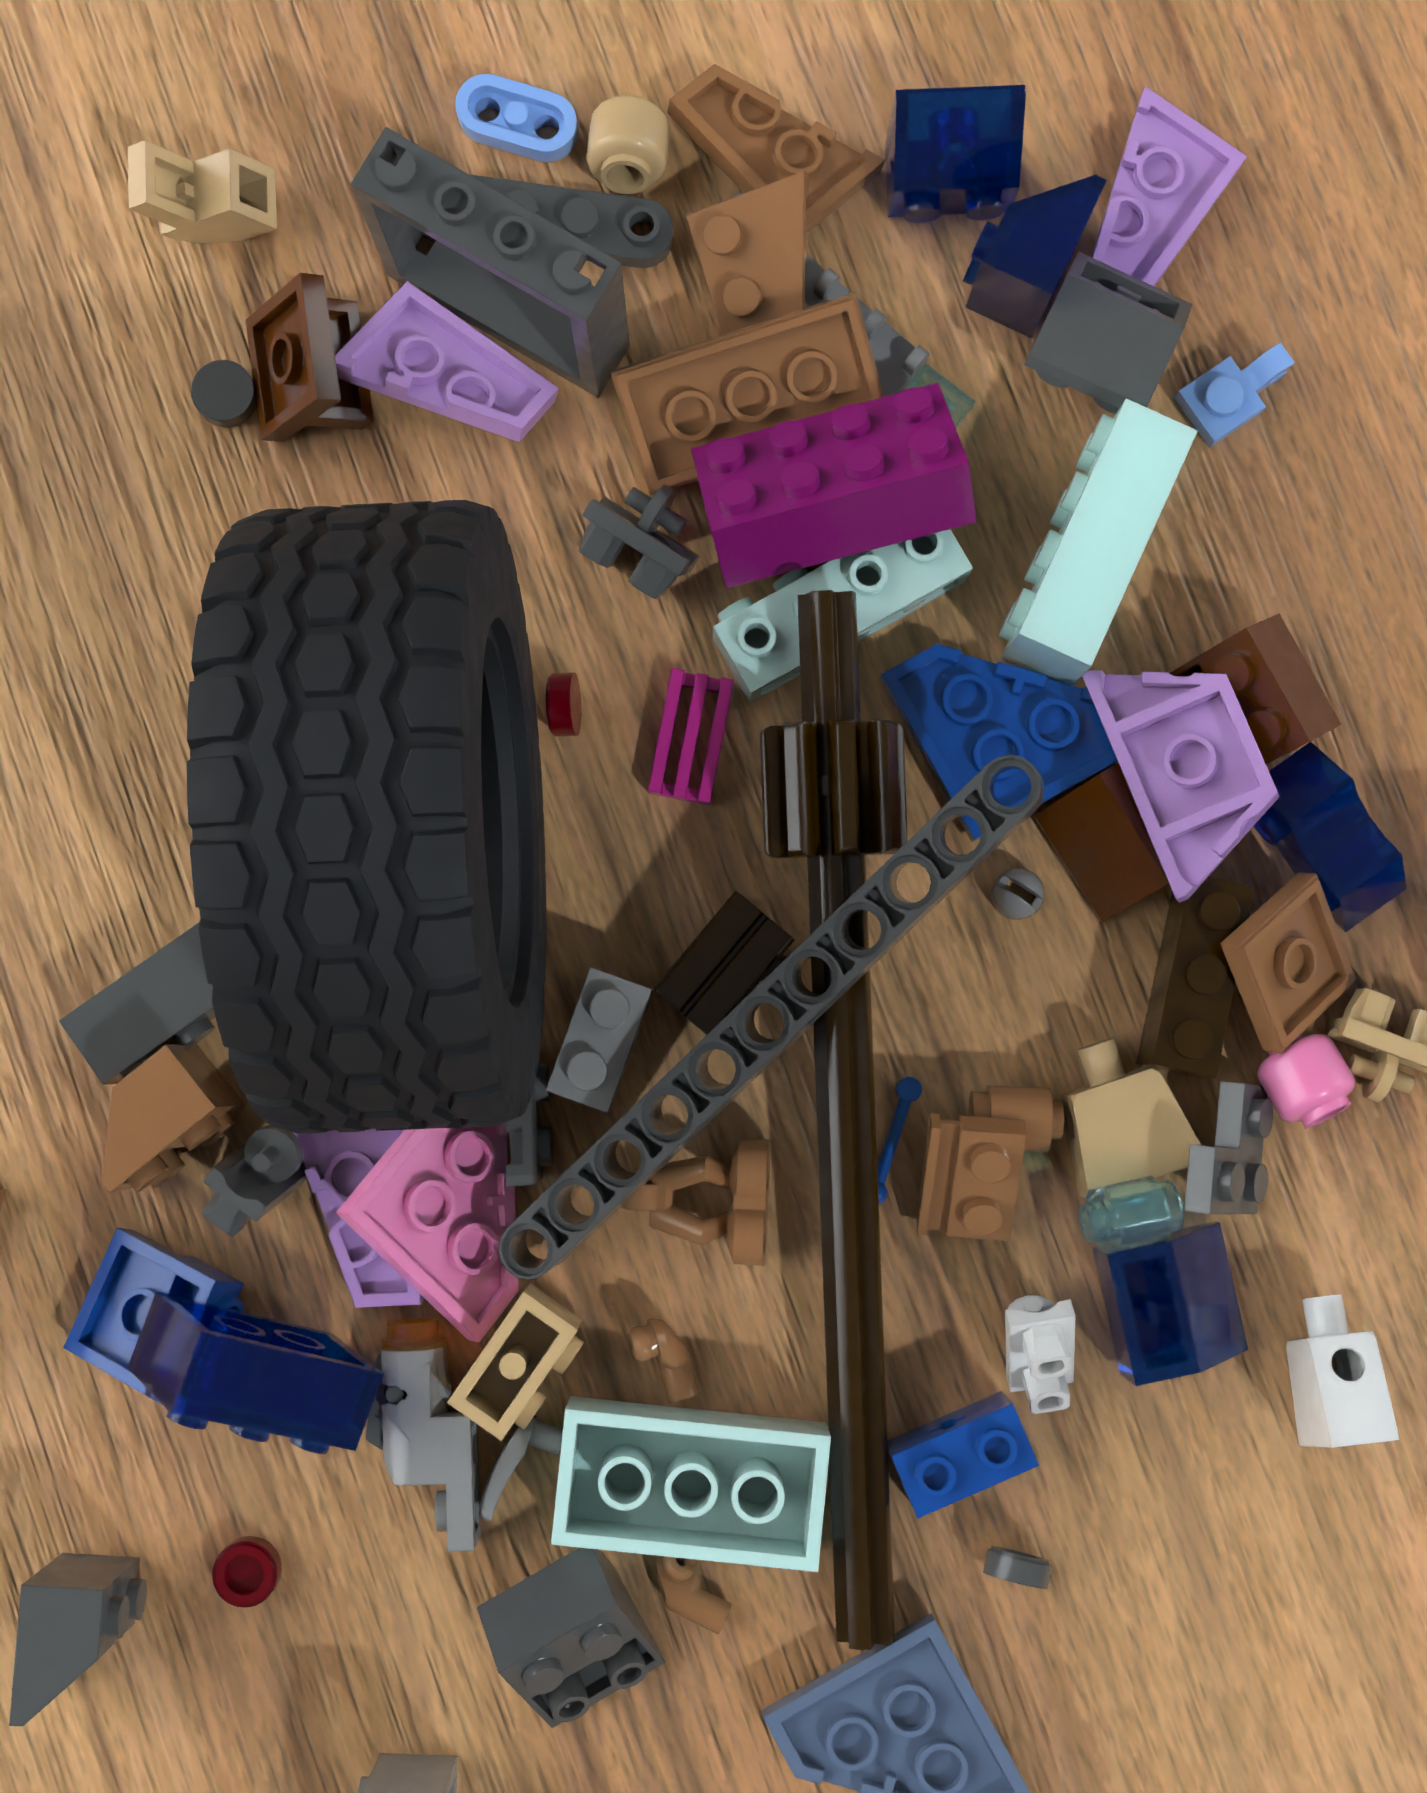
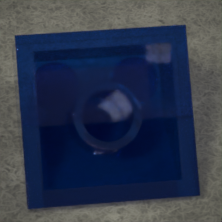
(954, 151)
(1026, 255)

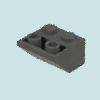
(1108, 335)
(569, 1636)

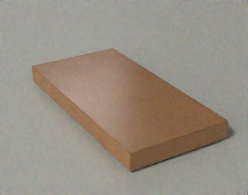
(744, 385)

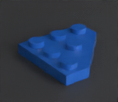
(979, 710)

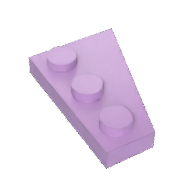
(1162, 188)
(444, 366)
(334, 1169)

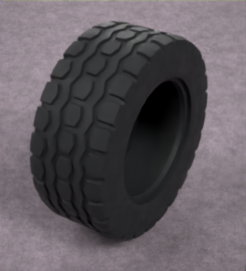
(369, 817)

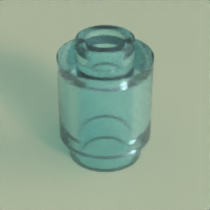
(1131, 1214)

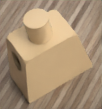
(1123, 1122)

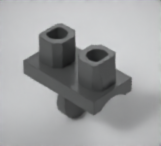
(614, 526)
(254, 1178)

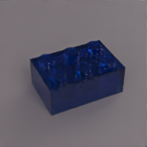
(253, 1375)

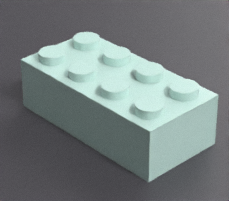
(1099, 541)
(691, 1484)

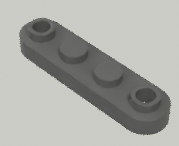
(597, 218)

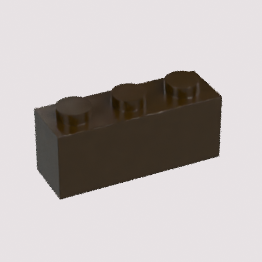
(1194, 981)

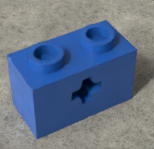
(961, 1454)

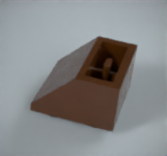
(1271, 686)

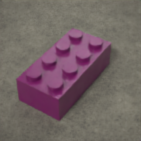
(834, 484)

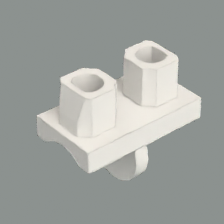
(1040, 1351)

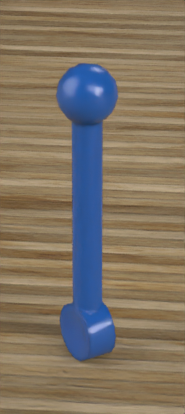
(907, 1091)

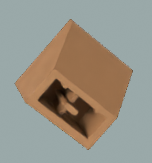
(162, 1113)

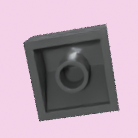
(68, 1622)

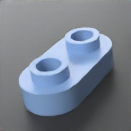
(521, 115)

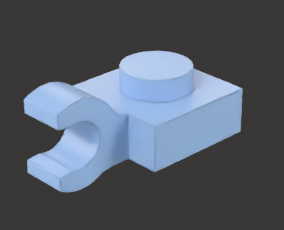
(1228, 397)

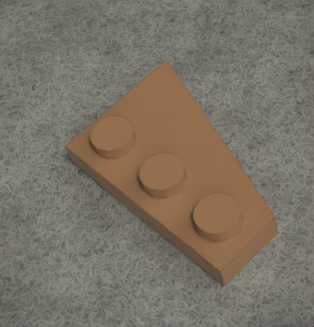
(763, 144)
(755, 252)

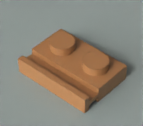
(971, 1176)

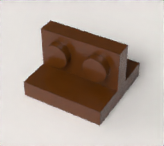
(294, 361)

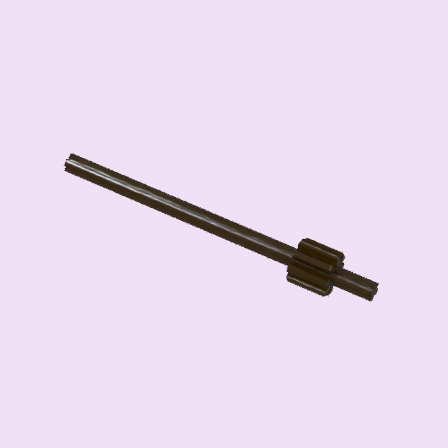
(835, 797)

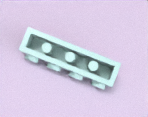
(889, 583)

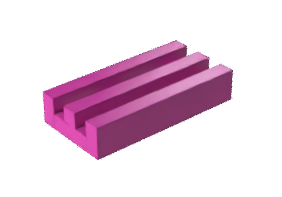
(700, 684)

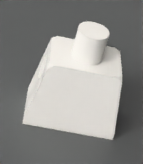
(1342, 1405)

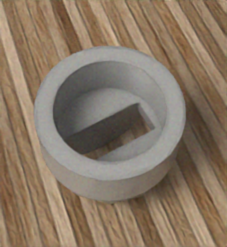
(1011, 905)

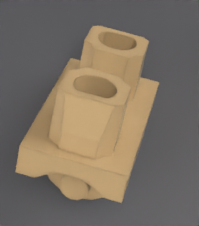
(1365, 1029)

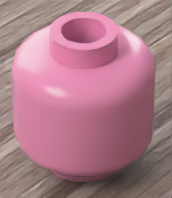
(1307, 1080)

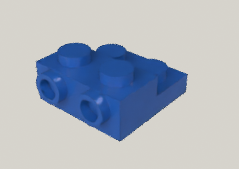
(123, 1294)

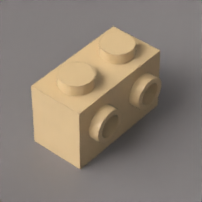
(515, 1362)

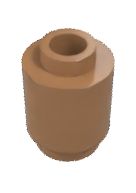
(1033, 1104)

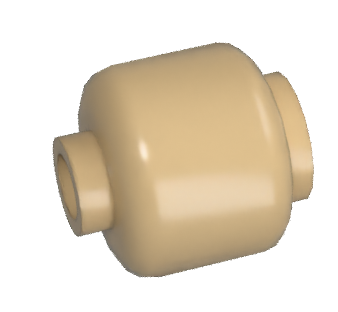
(628, 143)

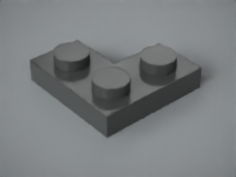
(1230, 1174)

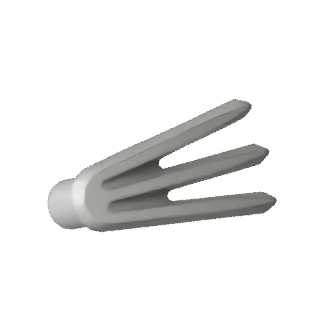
(536, 1434)

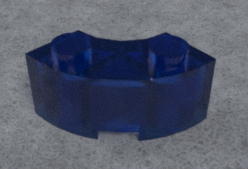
(1329, 833)

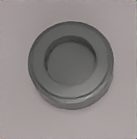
(224, 393)
(1017, 1567)

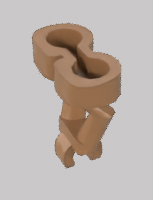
(743, 1222)

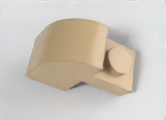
(203, 199)

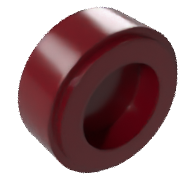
(563, 704)
(247, 1571)

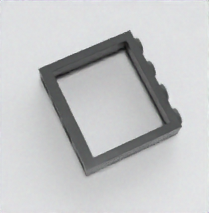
(494, 262)

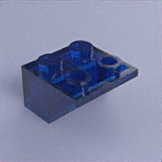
(1172, 1305)

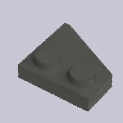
(529, 1143)

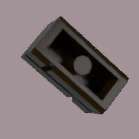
(724, 963)

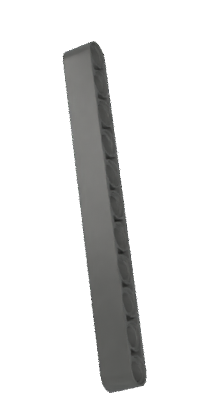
(737, 1035)

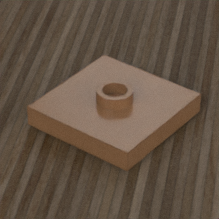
(1289, 962)

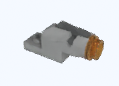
(423, 1435)

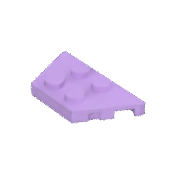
(1186, 765)

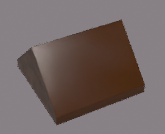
(1104, 843)

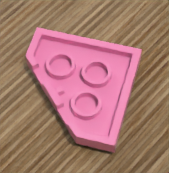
(439, 1217)

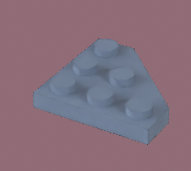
(895, 1723)

